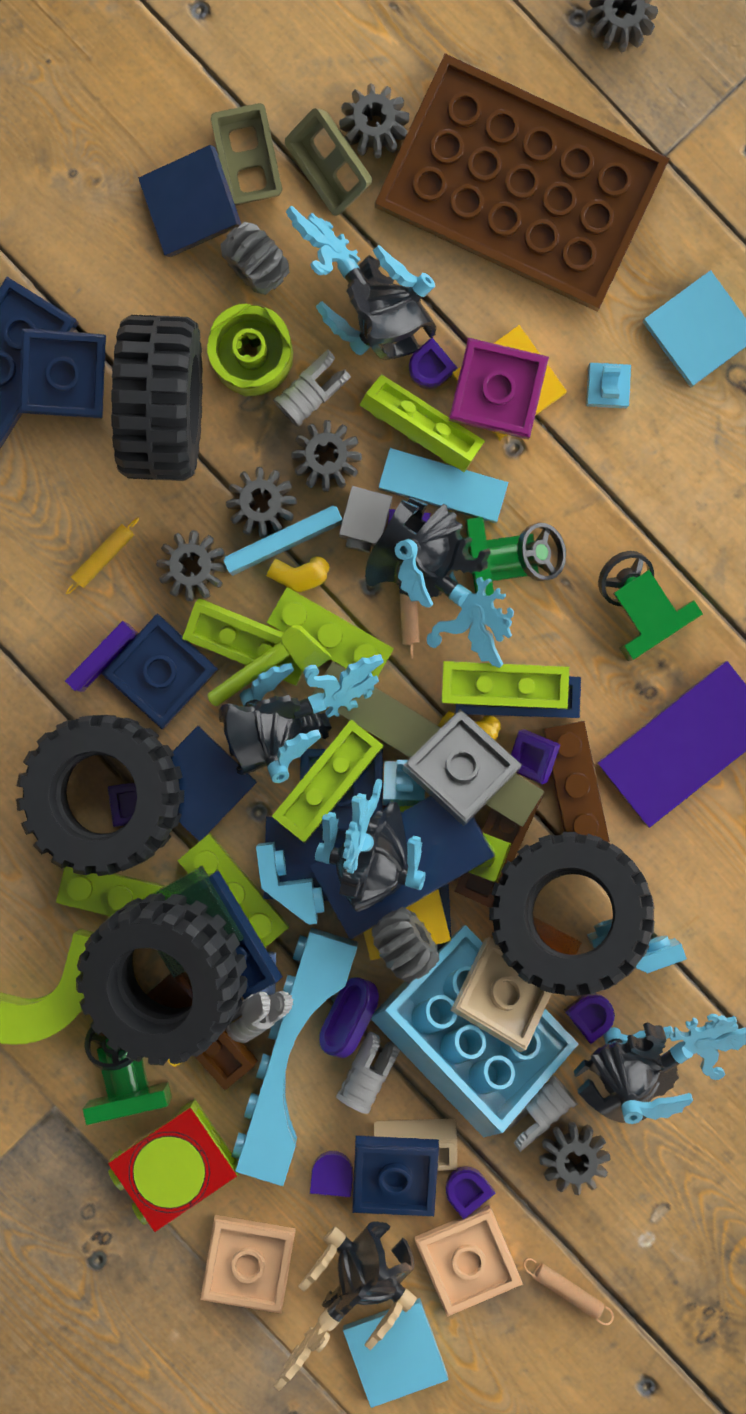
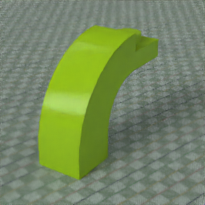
(39, 1018)

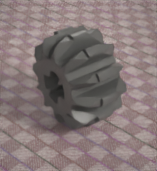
(620, 30)
(374, 105)
(255, 258)
(323, 442)
(247, 501)
(178, 570)
(405, 944)
(584, 1146)

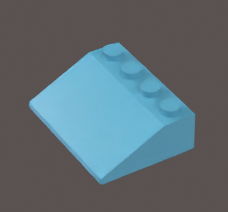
(466, 1064)

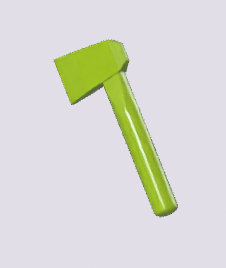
(294, 642)

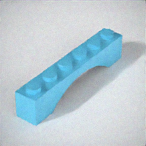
(271, 1136)

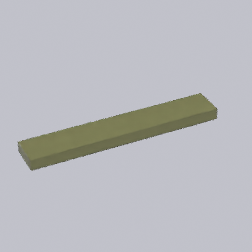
(410, 731)

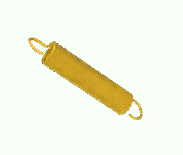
(102, 555)

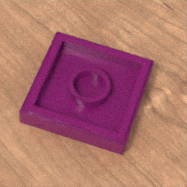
(498, 388)

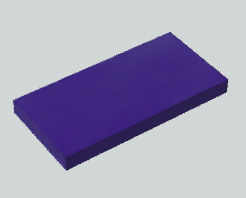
(681, 746)

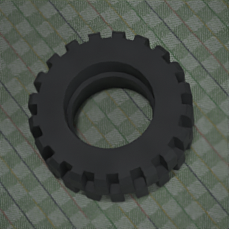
(157, 397)
(48, 806)
(515, 926)
(130, 1015)

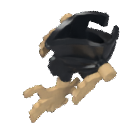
(362, 1281)

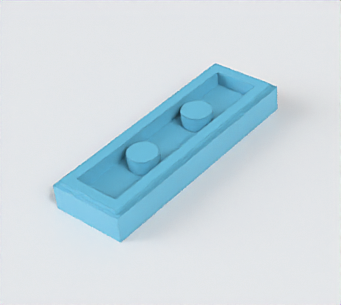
(443, 484)
(283, 540)

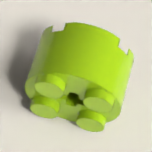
(261, 329)

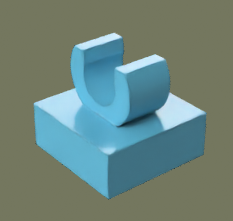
(608, 385)
(400, 786)

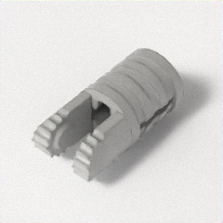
(305, 393)
(255, 1017)
(365, 1080)
(545, 1107)

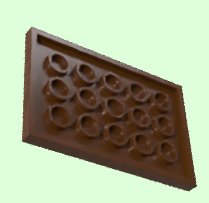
(521, 182)

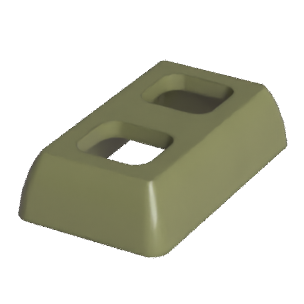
(262, 156)
(321, 170)

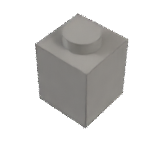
(364, 518)

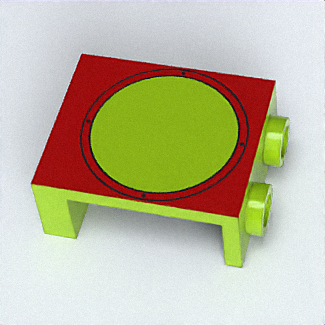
(173, 1167)

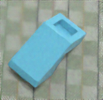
(295, 895)
(660, 953)

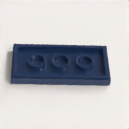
(20, 311)
(446, 854)

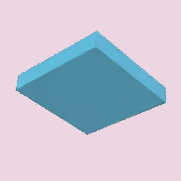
(699, 328)
(401, 1361)

